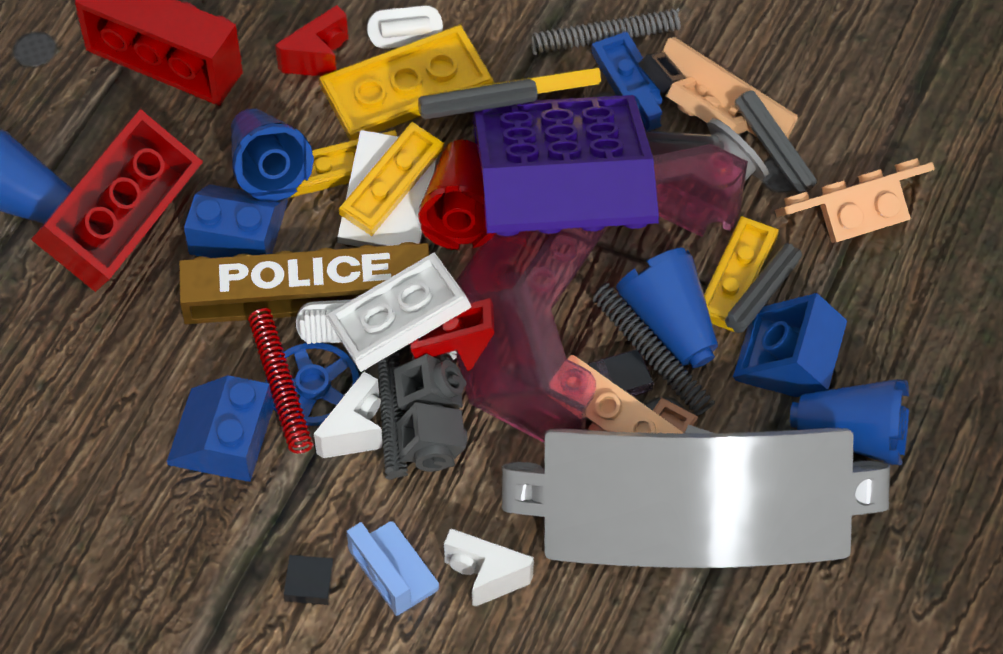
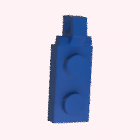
(619, 63)

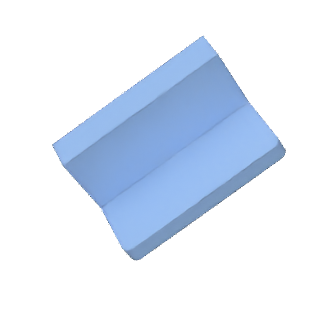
(392, 565)

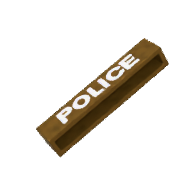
(286, 280)

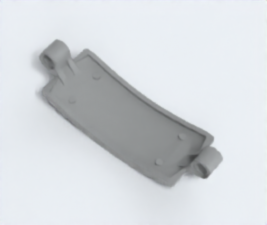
(697, 497)

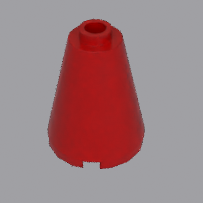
(455, 199)

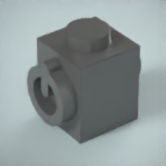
(428, 382)
(431, 436)

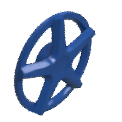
(314, 381)

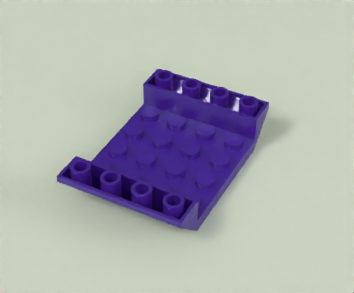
(565, 165)

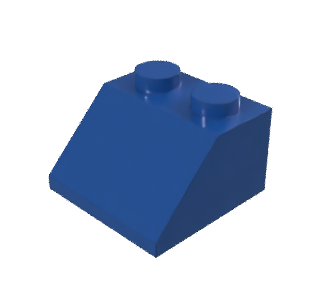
(232, 223)
(792, 346)
(223, 428)

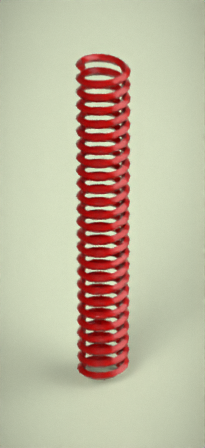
(273, 353)

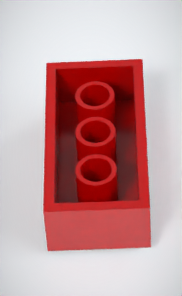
(165, 42)
(117, 201)

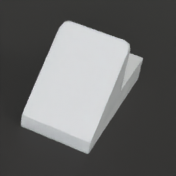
(349, 424)
(497, 567)

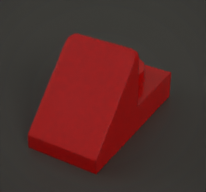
(311, 47)
(465, 333)

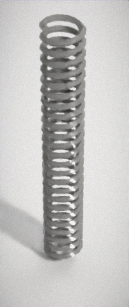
(604, 25)

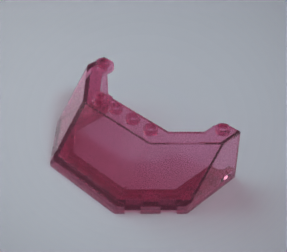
(524, 367)

